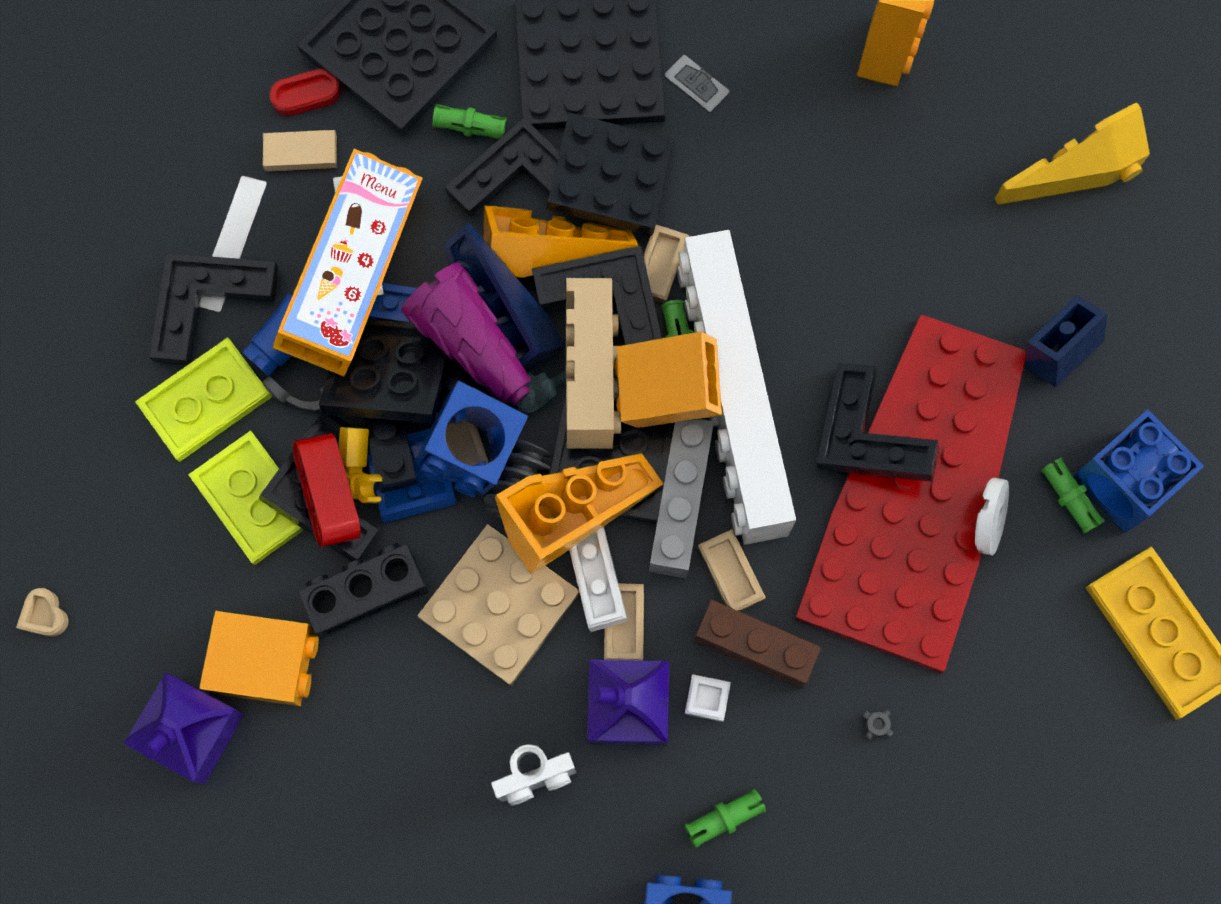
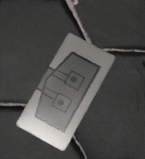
(697, 83)

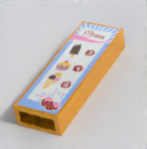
(347, 263)

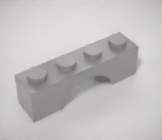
(681, 498)

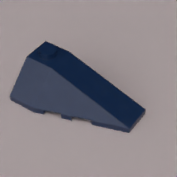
(516, 310)

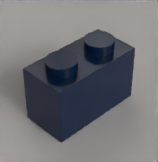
(1066, 340)

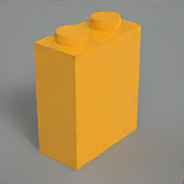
(668, 380)
(259, 658)

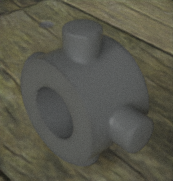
(877, 724)

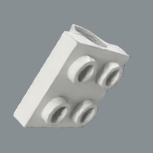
(518, 787)

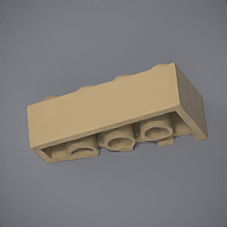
(590, 364)

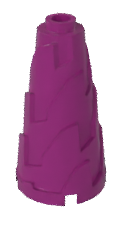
(466, 331)

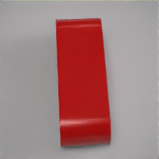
(326, 490)

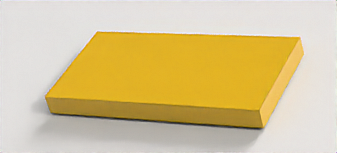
(1161, 631)

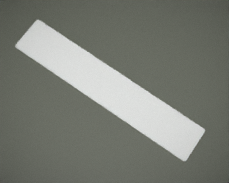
(236, 228)

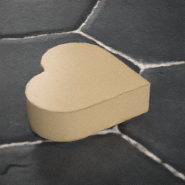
(42, 615)

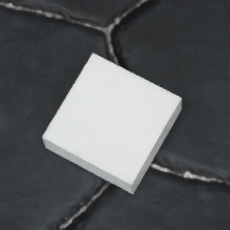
(707, 698)

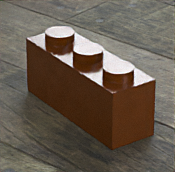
(757, 644)

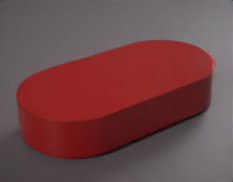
(304, 92)

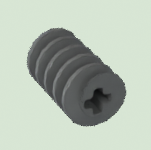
(523, 462)

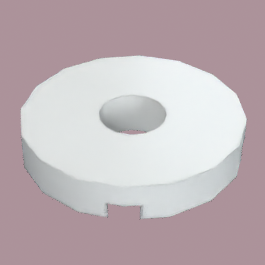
(992, 516)

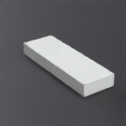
(598, 582)

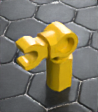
(353, 451)

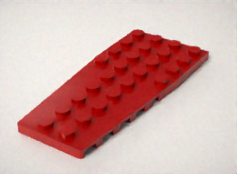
(905, 549)

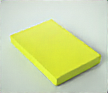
(203, 399)
(233, 487)

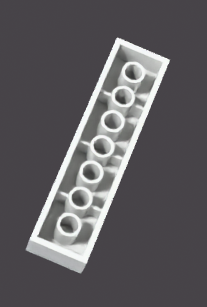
(746, 426)

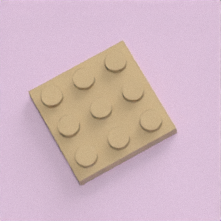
(497, 607)

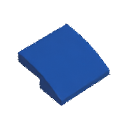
(414, 499)

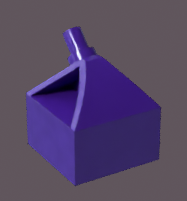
(628, 702)
(184, 729)

